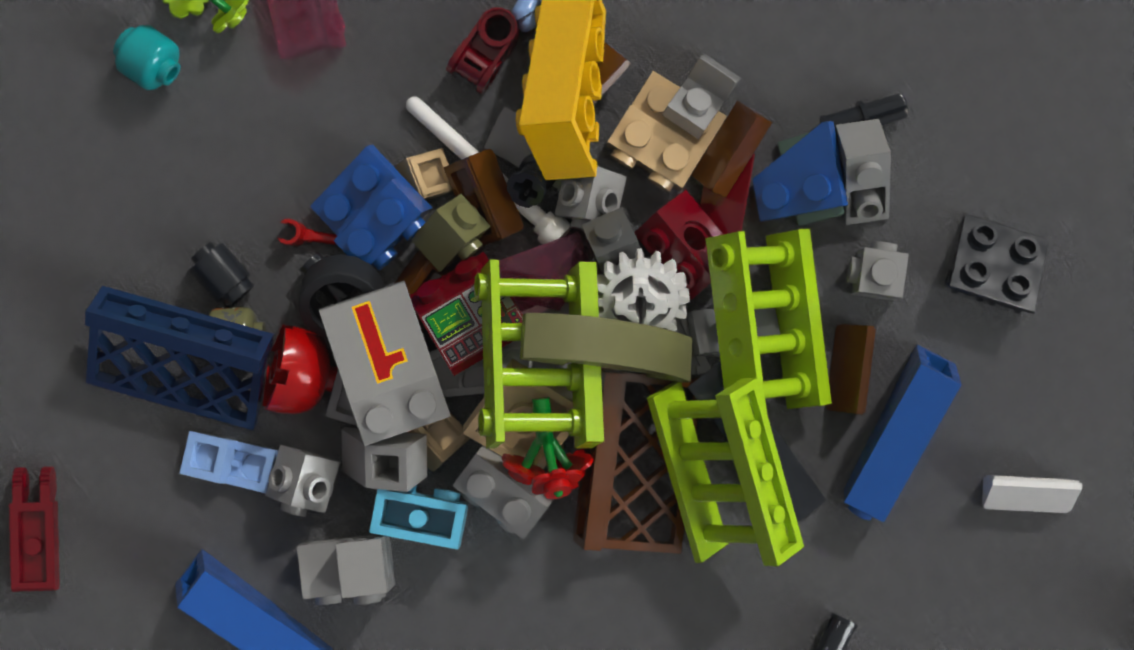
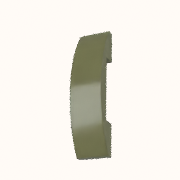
(606, 344)

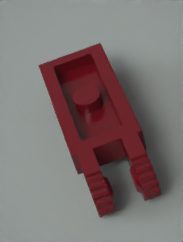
(34, 533)

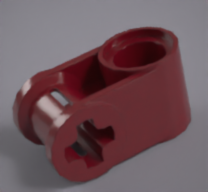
(483, 51)

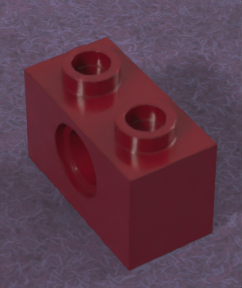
(681, 234)

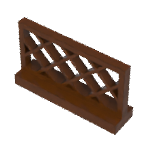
(596, 486)

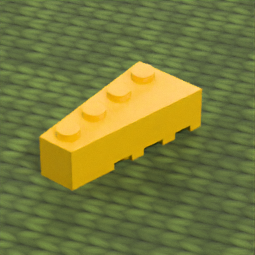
(561, 87)

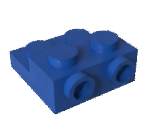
(371, 208)

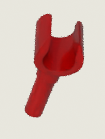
(306, 235)

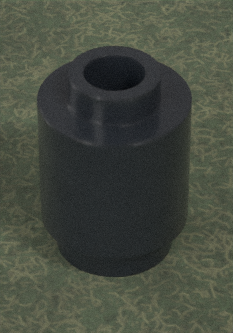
(221, 274)

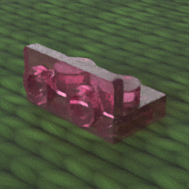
(306, 26)

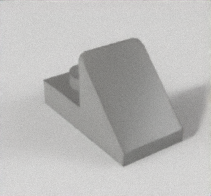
(701, 96)

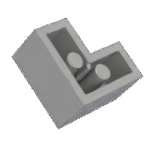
(346, 569)

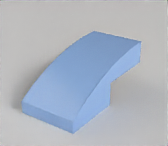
(228, 461)

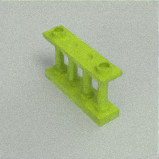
(797, 310)
(584, 381)
(755, 460)

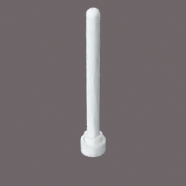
(546, 224)

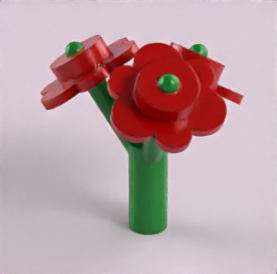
(562, 473)

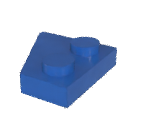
(803, 178)

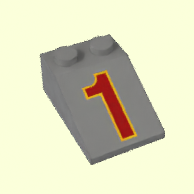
(384, 363)

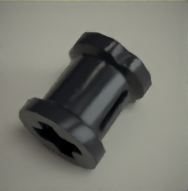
(527, 178)

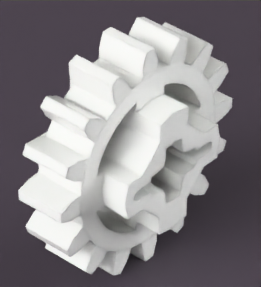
(662, 287)

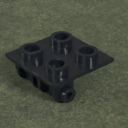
(998, 265)

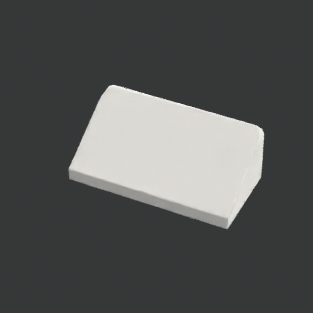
(1030, 493)

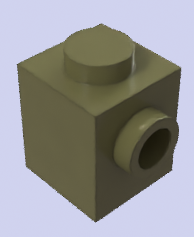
(451, 233)

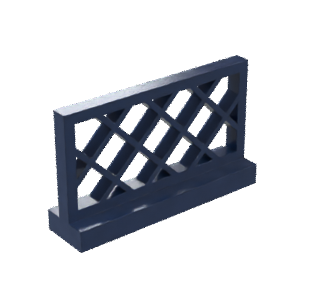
(180, 333)

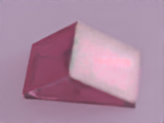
(545, 262)

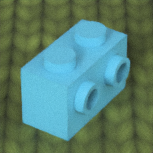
(420, 517)

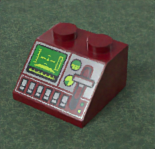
(455, 316)

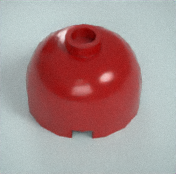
(297, 372)

